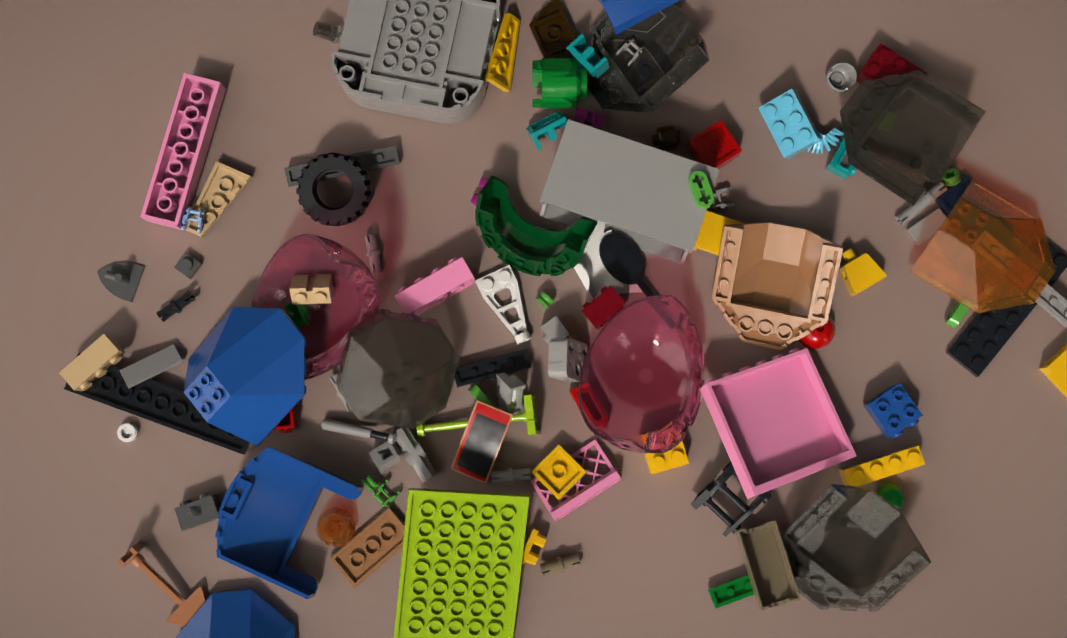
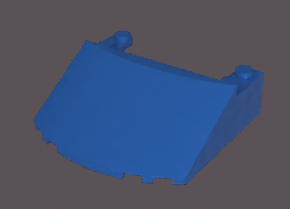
(268, 513)

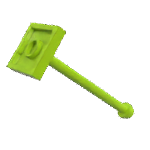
(529, 415)

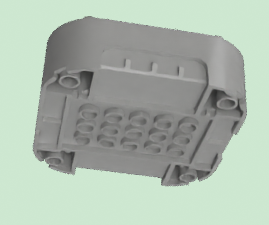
(418, 56)

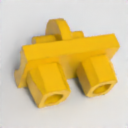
(534, 538)

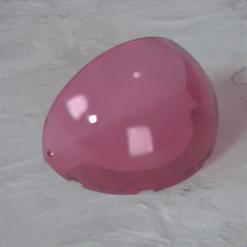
(353, 299)
(643, 377)

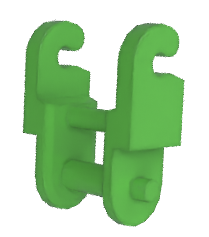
(390, 498)

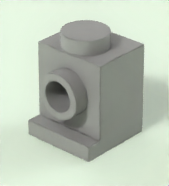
(380, 453)

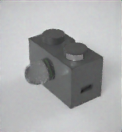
(198, 512)

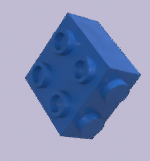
(893, 411)

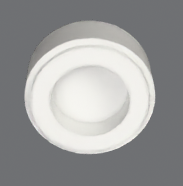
(128, 432)

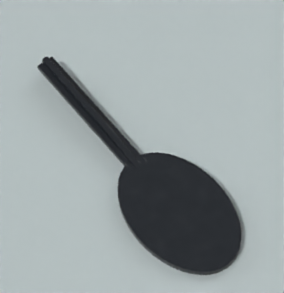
(623, 261)

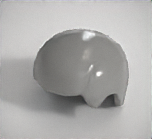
(841, 77)

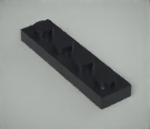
(491, 367)

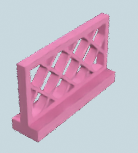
(588, 492)

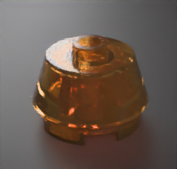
(335, 527)

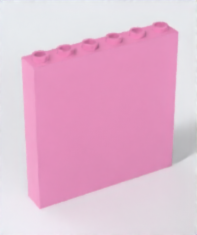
(777, 422)

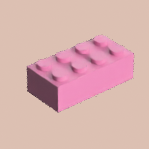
(435, 288)

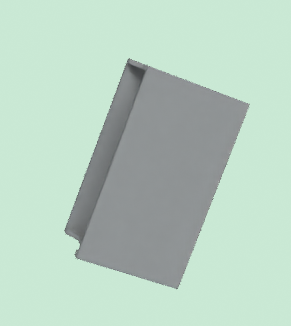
(628, 188)

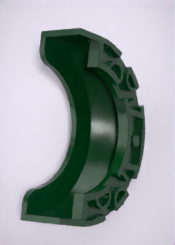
(523, 243)

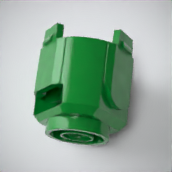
(561, 82)

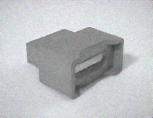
(510, 393)

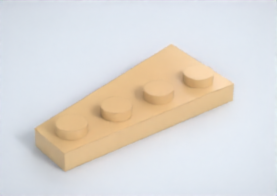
(217, 194)

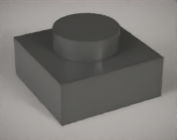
(188, 265)

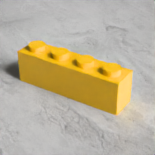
(882, 466)

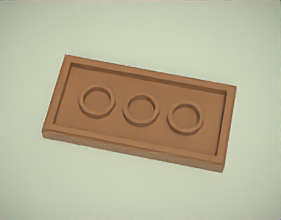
(370, 547)

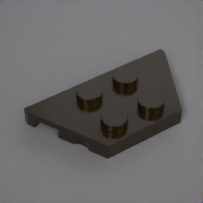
(552, 31)

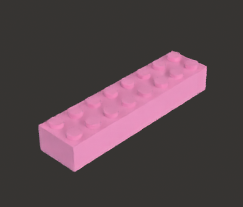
(183, 151)

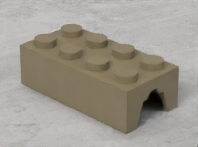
(767, 566)

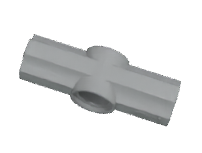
(415, 454)

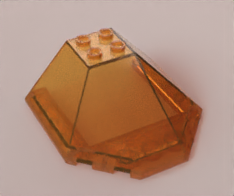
(988, 253)

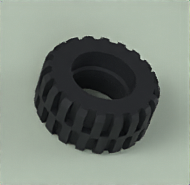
(308, 189)

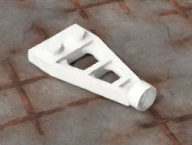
(496, 282)

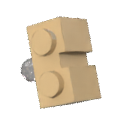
(311, 290)

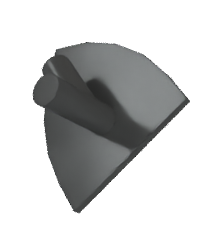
(121, 279)

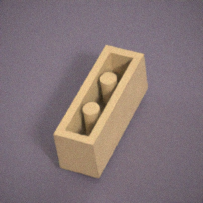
(92, 363)

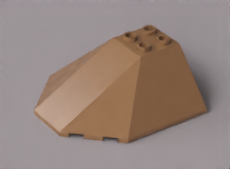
(775, 281)

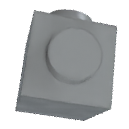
(554, 329)

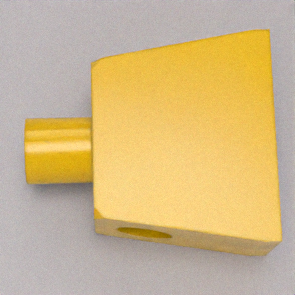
(860, 272)

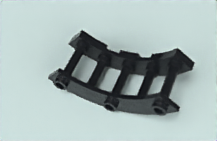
(704, 498)

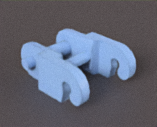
(187, 217)

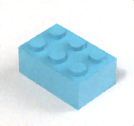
(790, 123)

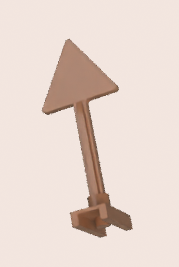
(187, 607)

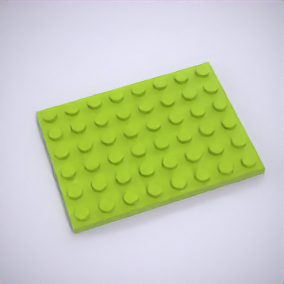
(460, 564)

